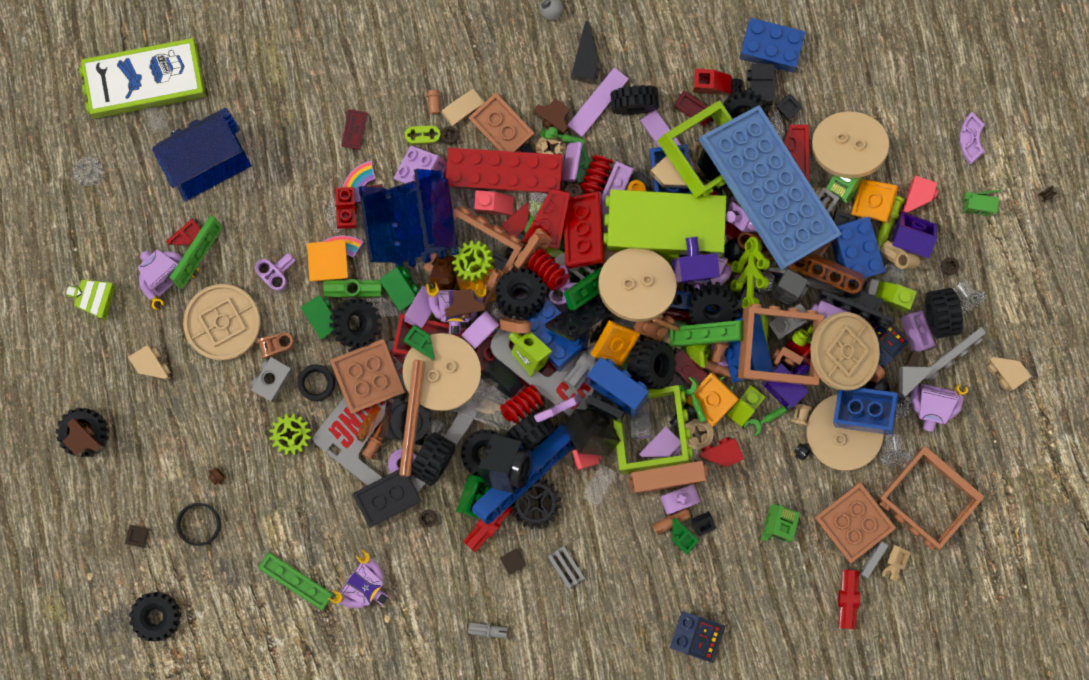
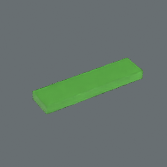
(196, 252)
(707, 333)
(295, 581)

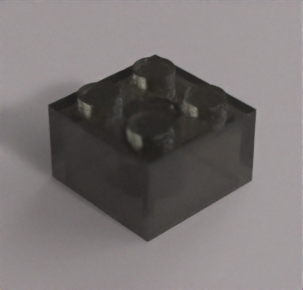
(591, 432)

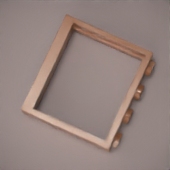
(496, 232)
(746, 345)
(667, 477)
(975, 496)

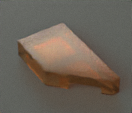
(368, 423)

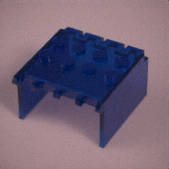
(202, 154)
(409, 220)

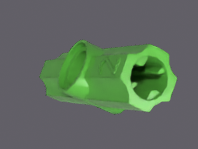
(340, 288)

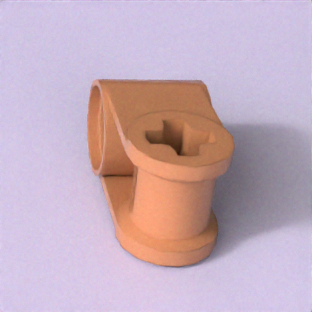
(272, 346)

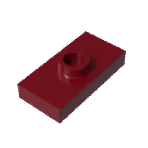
(687, 367)

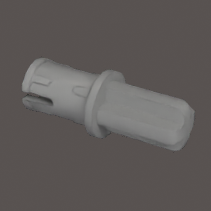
(487, 630)

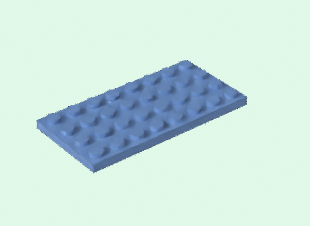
(770, 187)

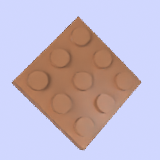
(367, 376)
(855, 522)

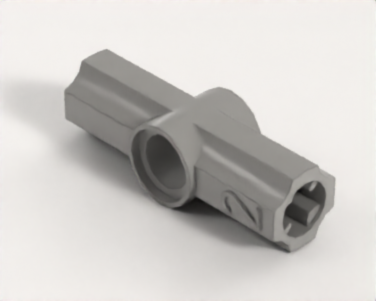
(581, 369)

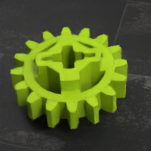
(476, 268)
(289, 426)

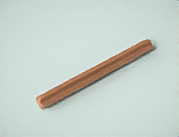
(411, 418)

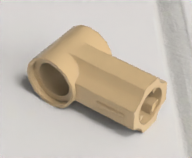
(902, 258)

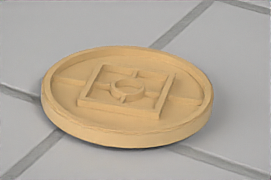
(850, 144)
(637, 285)
(222, 322)
(845, 351)
(449, 378)
(839, 447)

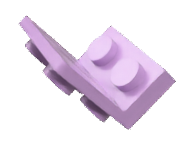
(418, 159)

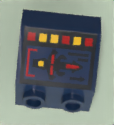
(890, 343)
(697, 637)

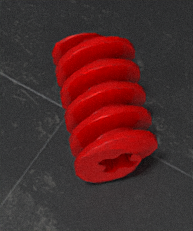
(596, 174)
(548, 270)
(521, 403)

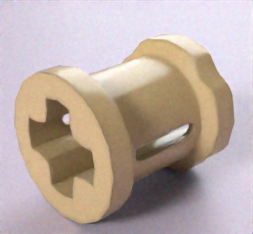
(801, 414)

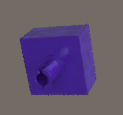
(915, 235)
(695, 266)
(785, 393)

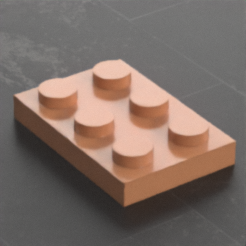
(501, 125)

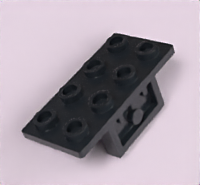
(861, 304)
(584, 322)

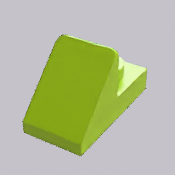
(745, 406)

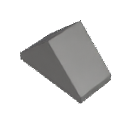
(910, 377)

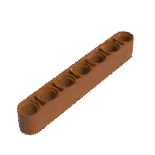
(809, 269)

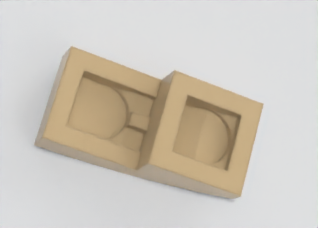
(462, 107)

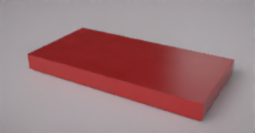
(584, 230)

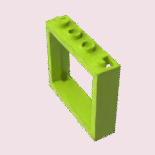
(678, 160)
(682, 416)

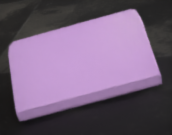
(571, 162)
(419, 310)
(917, 331)

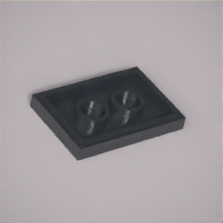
(386, 498)

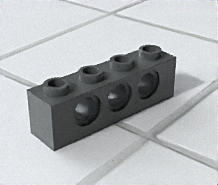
(789, 288)

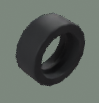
(316, 368)

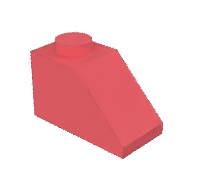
(919, 194)
(493, 203)
(585, 461)

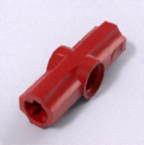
(484, 531)
(848, 599)

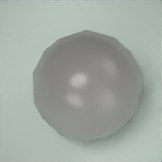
(551, 9)

